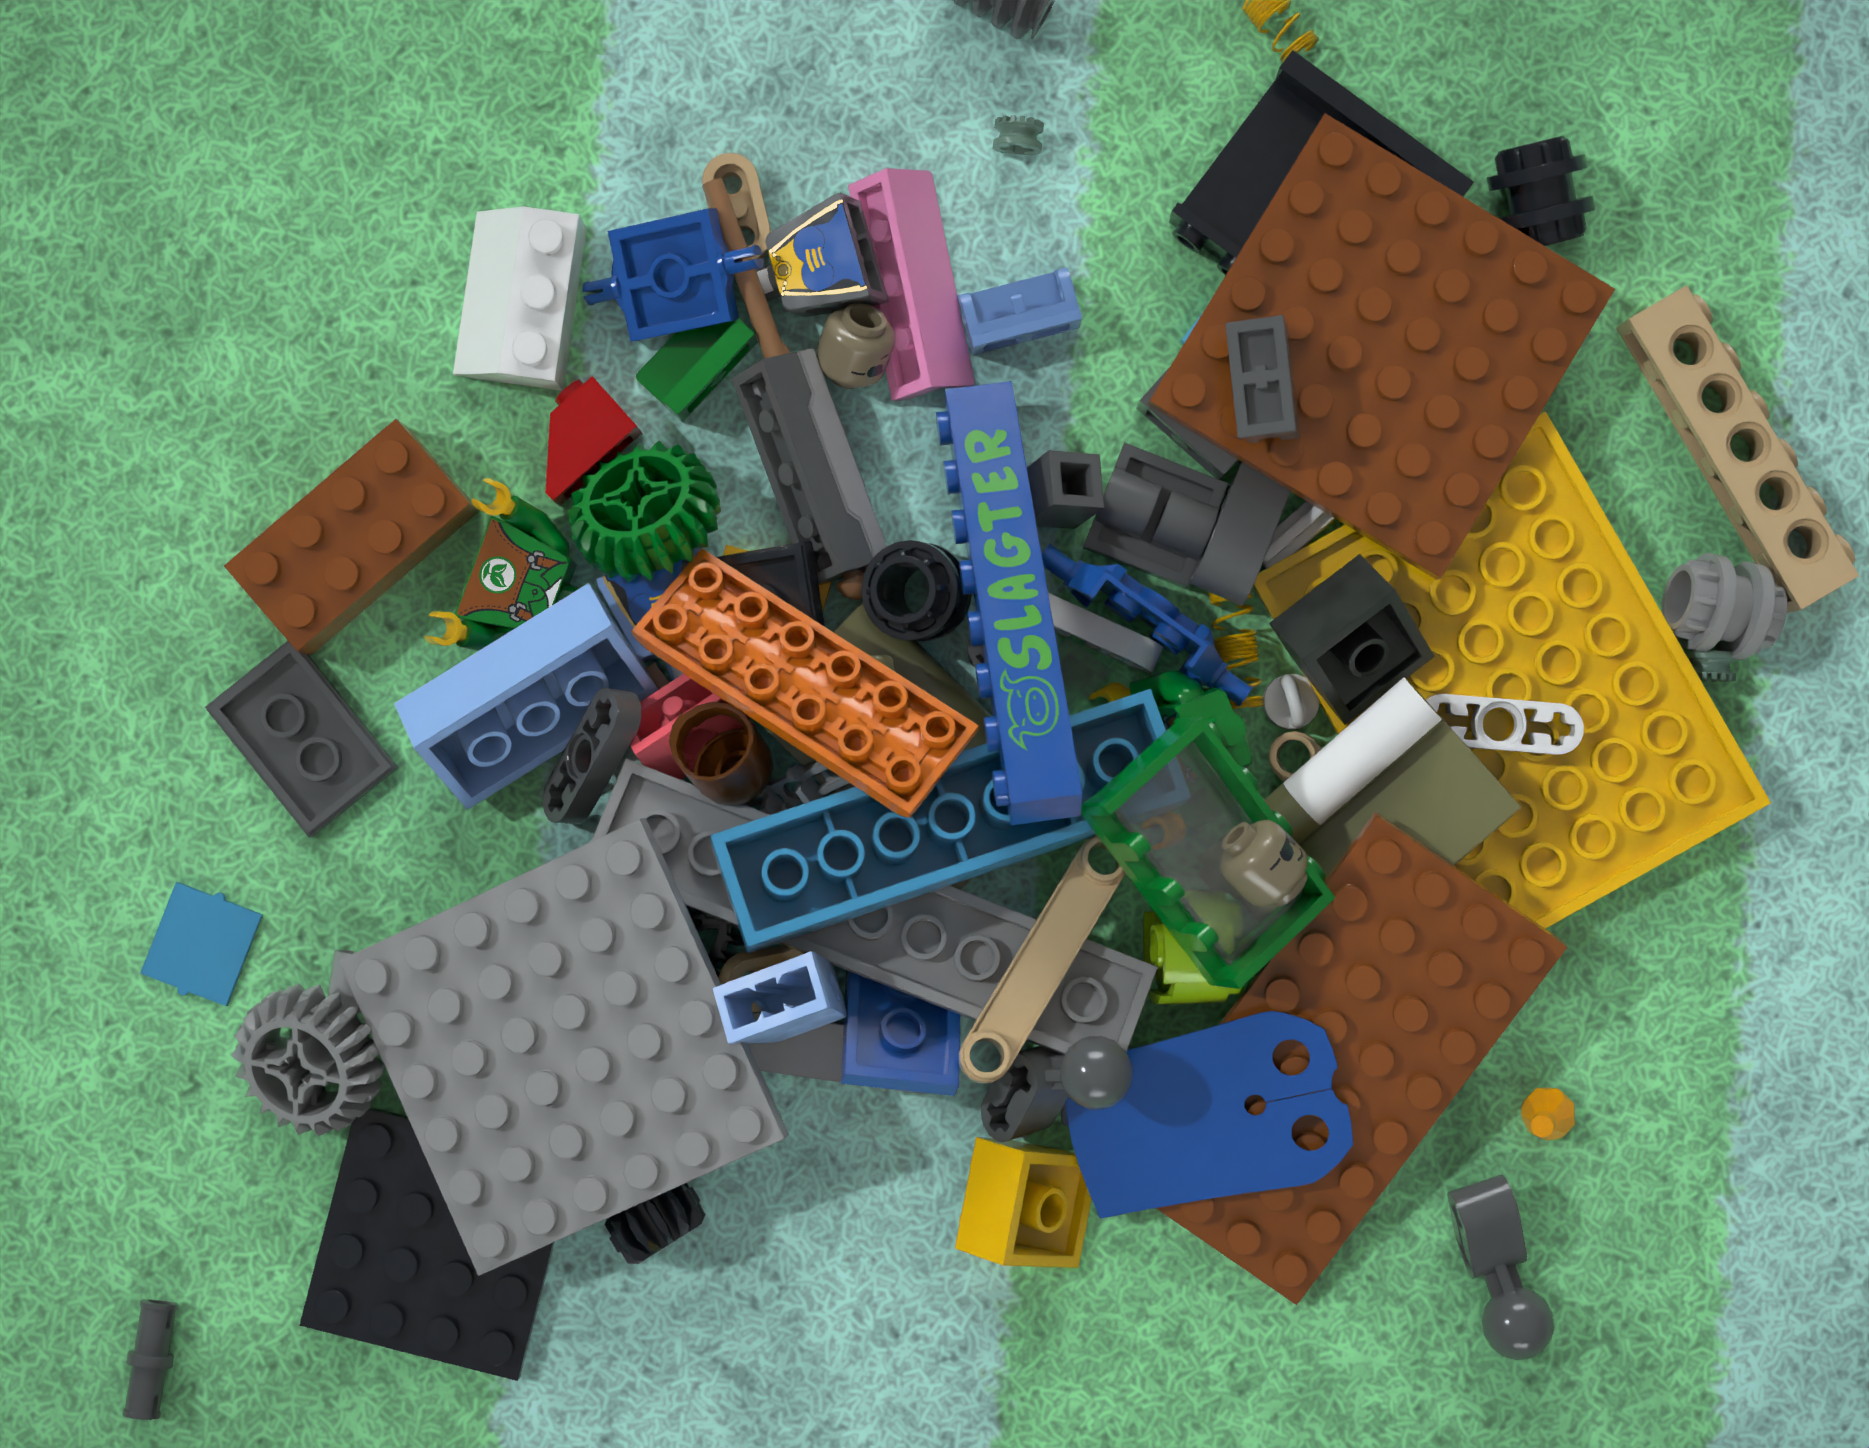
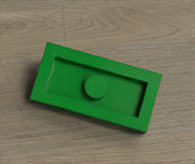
(695, 364)

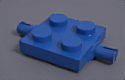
(673, 274)

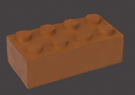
(351, 538)

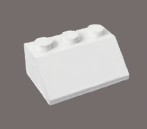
(520, 297)

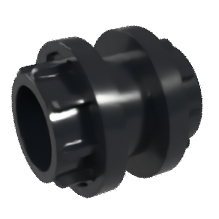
(1542, 190)
(885, 586)

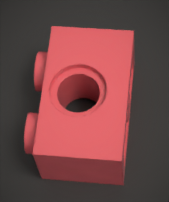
(659, 714)

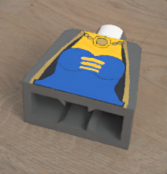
(823, 260)

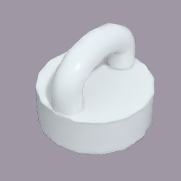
(1290, 702)

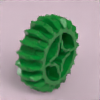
(644, 511)

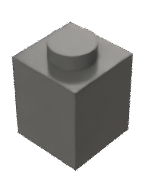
(1065, 488)

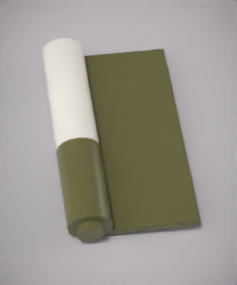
(1404, 767)

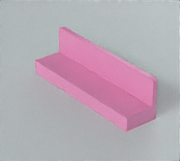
(918, 281)

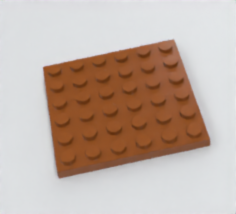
(1412, 344)

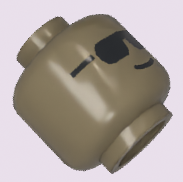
(855, 346)
(1263, 863)

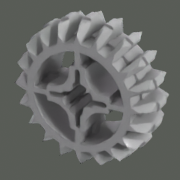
(293, 1071)

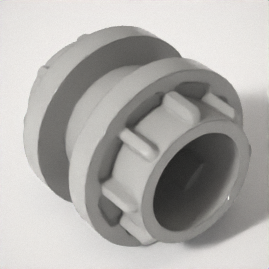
(1724, 606)

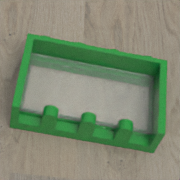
(1167, 833)

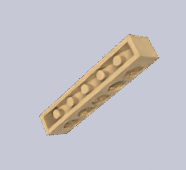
(1708, 438)

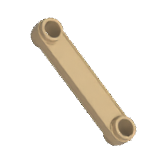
(1041, 962)

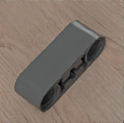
(1240, 535)

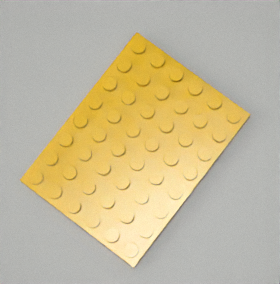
(1558, 614)

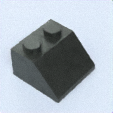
(1352, 638)

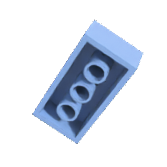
(520, 696)

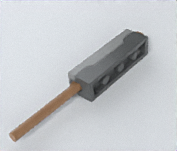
(801, 436)

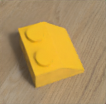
(1024, 1205)

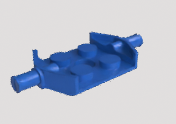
(1133, 600)

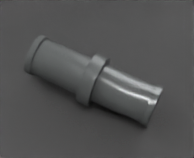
(150, 1359)

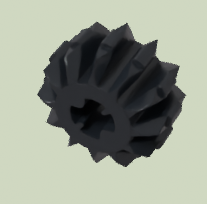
(655, 1223)

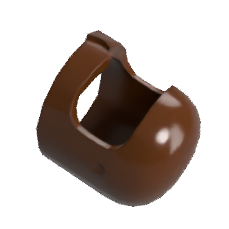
(731, 765)

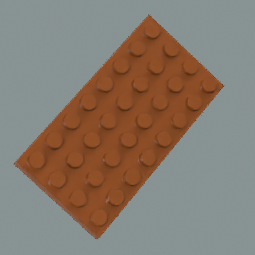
(1414, 989)

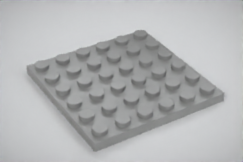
(562, 1047)

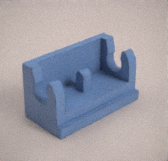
(1020, 311)

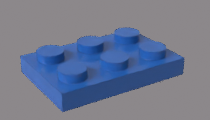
(898, 1040)

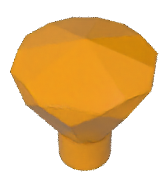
(1548, 1113)

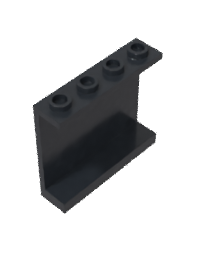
(1260, 154)

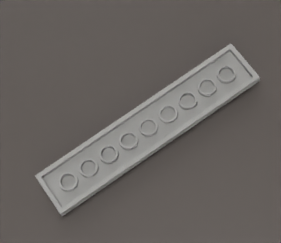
(932, 946)

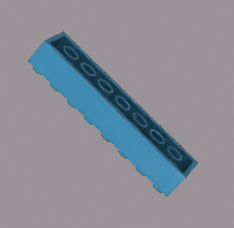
(859, 856)

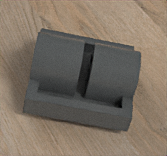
(1156, 515)

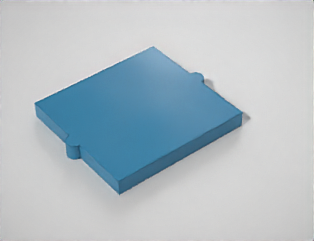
(201, 944)

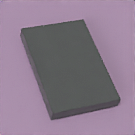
(301, 738)

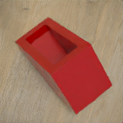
(582, 433)

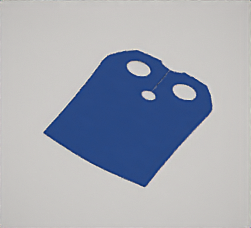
(1186, 1123)

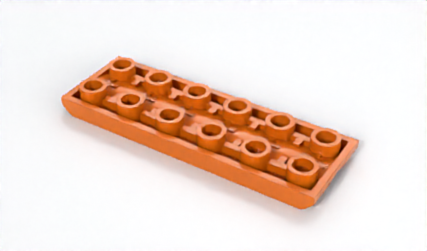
(805, 683)

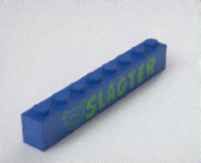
(1011, 604)

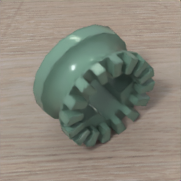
(1018, 136)
(1712, 664)

